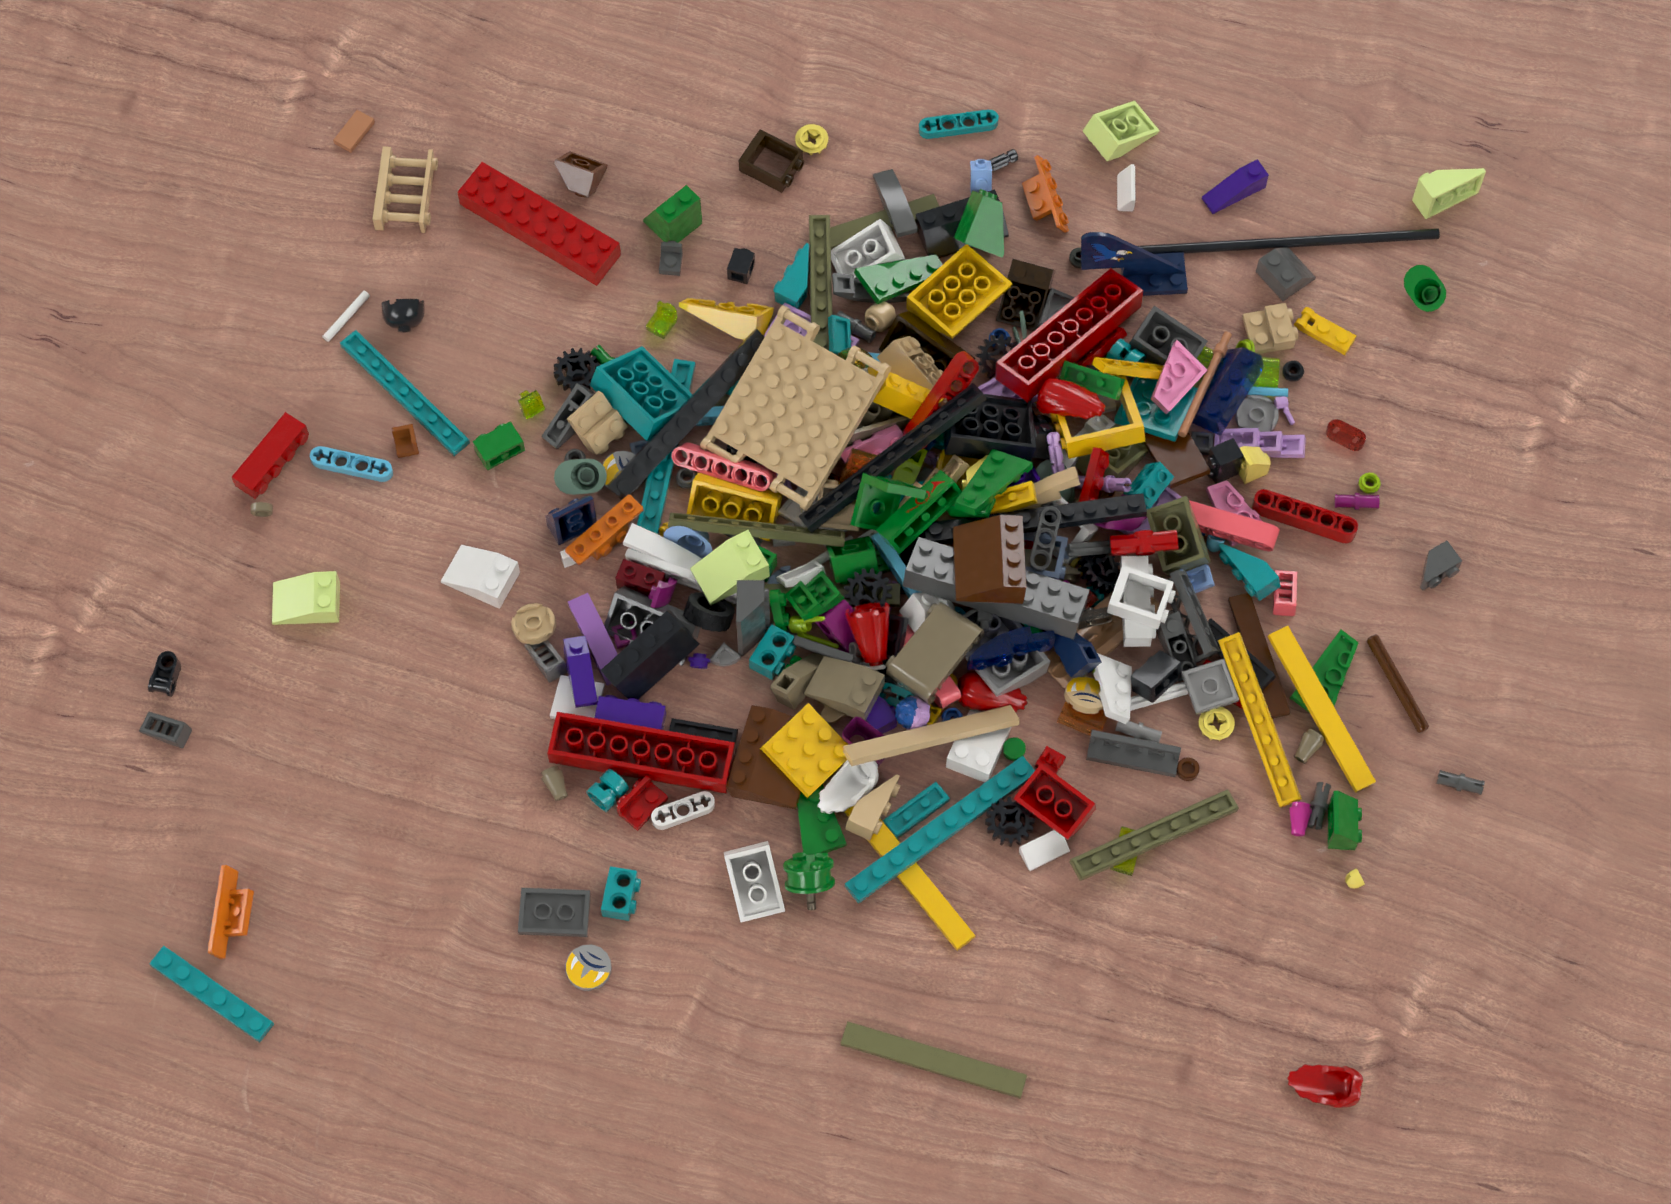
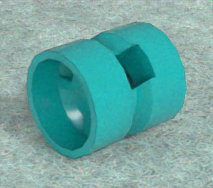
(1121, 349)
(606, 792)

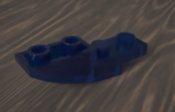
(1002, 648)

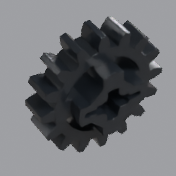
(1000, 346)
(575, 368)
(1100, 571)
(875, 587)
(1009, 811)

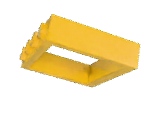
(1104, 439)

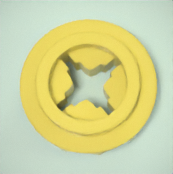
(815, 132)
(1223, 716)

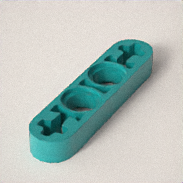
(959, 128)

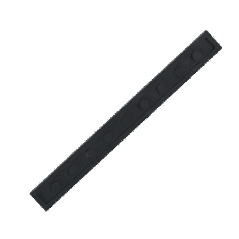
(686, 417)
(894, 456)
(1071, 515)

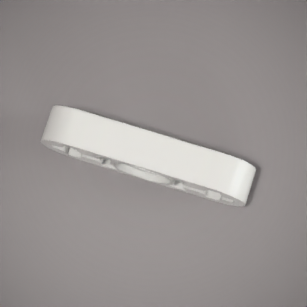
(665, 810)

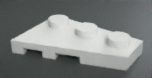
(1115, 688)

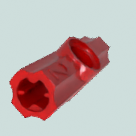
(1144, 542)

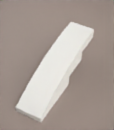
(659, 547)

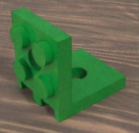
(881, 490)

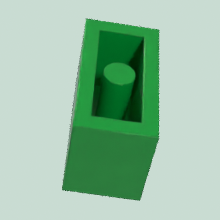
(498, 445)

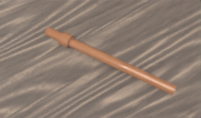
(1219, 352)

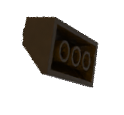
(930, 340)

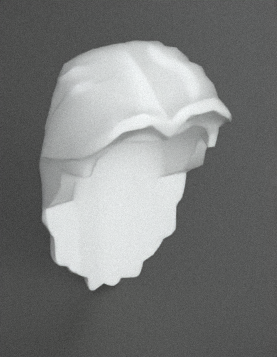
(848, 787)

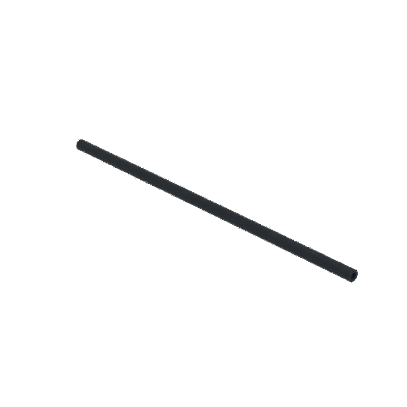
(1300, 241)

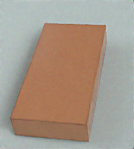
(354, 131)

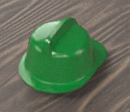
(1424, 288)

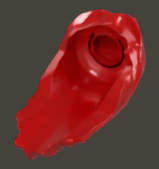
(1067, 399)
(978, 696)
(1327, 1084)

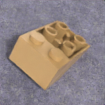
(910, 362)

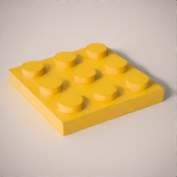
(806, 750)

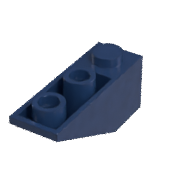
(1076, 655)

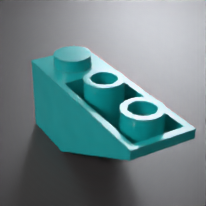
(794, 285)
(1254, 572)

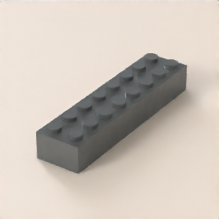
(1046, 604)

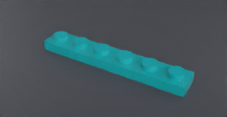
(211, 994)

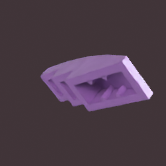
(594, 630)

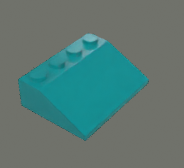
(640, 390)

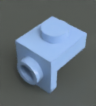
(980, 175)
(1200, 578)

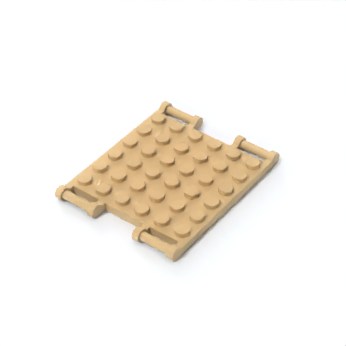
(796, 407)

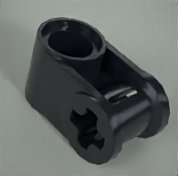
(165, 678)

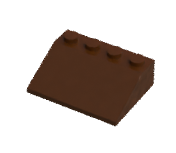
(990, 560)
(753, 773)

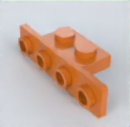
(1042, 195)
(605, 532)
(230, 912)

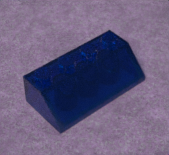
(1228, 389)

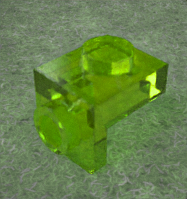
(662, 320)

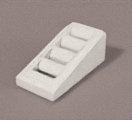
(803, 573)

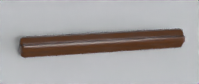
(1397, 683)

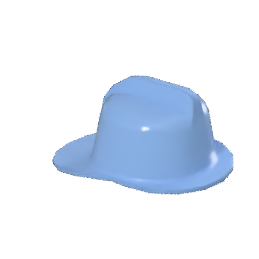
(694, 541)

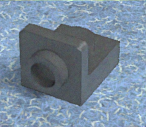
(671, 258)

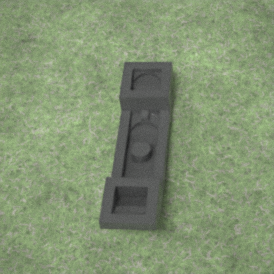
(849, 288)

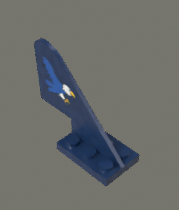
(1151, 272)

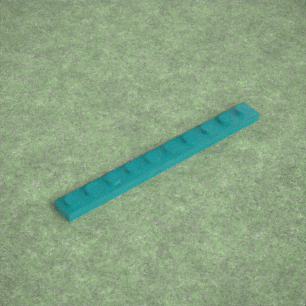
(659, 479)
(939, 830)

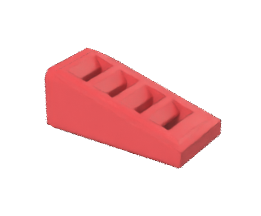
(1285, 606)

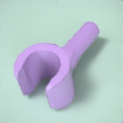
(1282, 403)

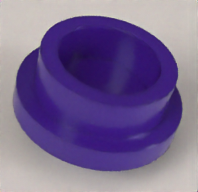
(699, 661)

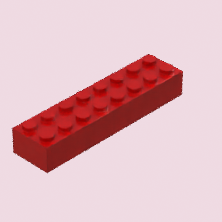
(539, 223)
(1069, 334)
(641, 752)

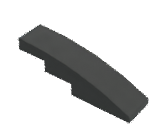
(895, 203)

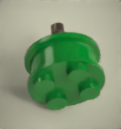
(809, 875)

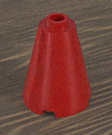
(870, 630)

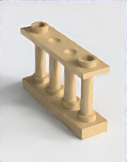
(387, 179)

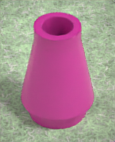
(1299, 817)

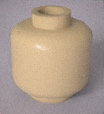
(880, 316)

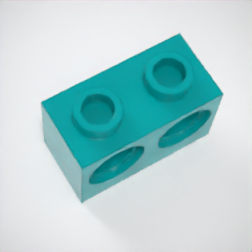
(1151, 482)
(767, 650)
(615, 893)

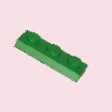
(1093, 380)

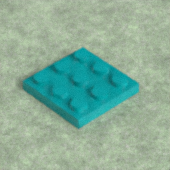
(1153, 418)

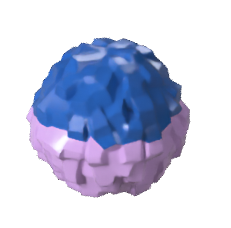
(912, 712)

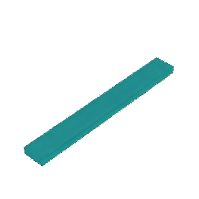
(405, 393)

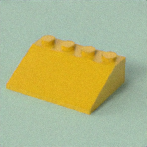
(957, 292)

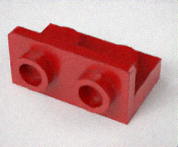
(640, 802)

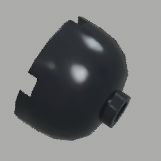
(403, 313)

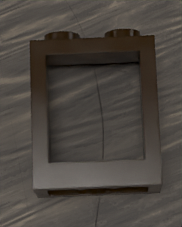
(752, 152)

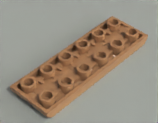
(1103, 638)

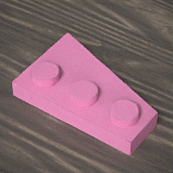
(1177, 377)
(877, 443)
(1227, 498)

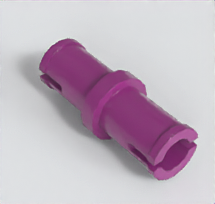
(1357, 501)

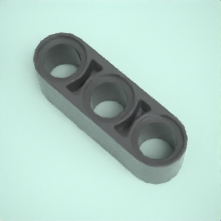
(1050, 529)

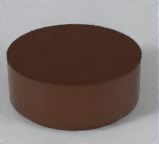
(1187, 769)

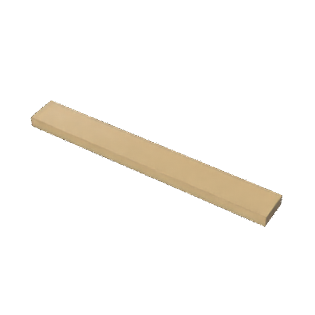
(930, 735)

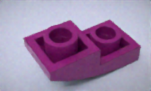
(662, 593)

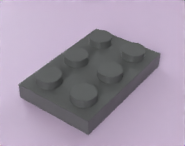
(554, 912)

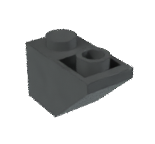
(1440, 563)

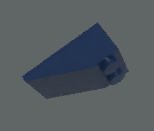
(571, 519)

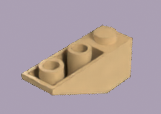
(868, 810)

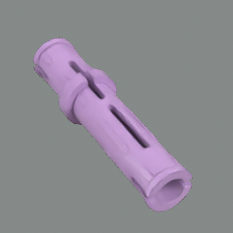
(1110, 484)

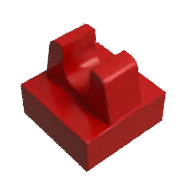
(1051, 759)

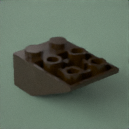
(1026, 294)

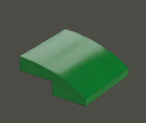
(814, 597)

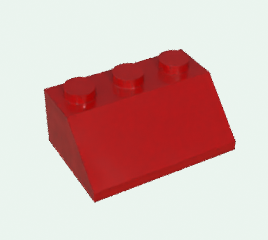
(1055, 802)

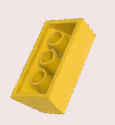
(900, 394)
(732, 501)

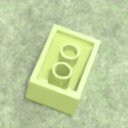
(1119, 130)
(1445, 189)
(731, 561)
(307, 599)

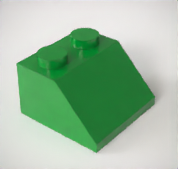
(853, 557)
(1343, 822)

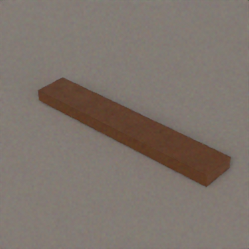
(1255, 642)

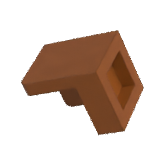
(405, 440)

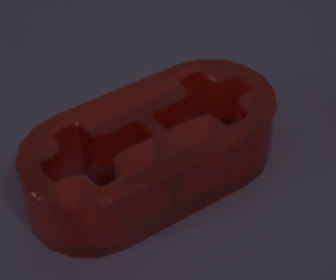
(1346, 435)

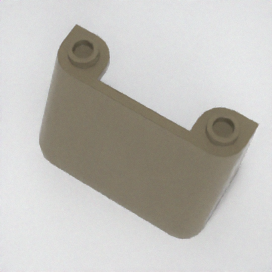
(934, 651)

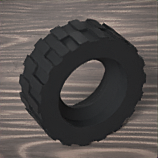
(706, 616)

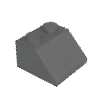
(1284, 272)

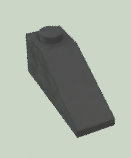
(560, 429)

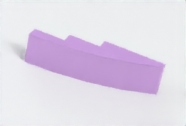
(1271, 443)

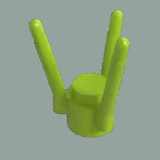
(799, 626)

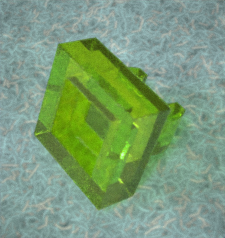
(530, 403)

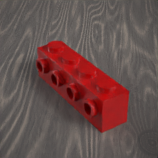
(270, 455)

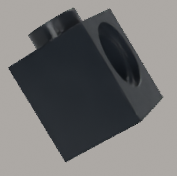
(741, 265)

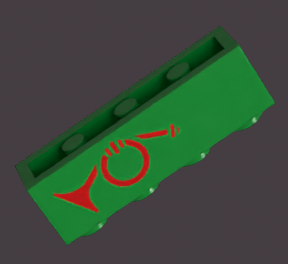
(919, 513)

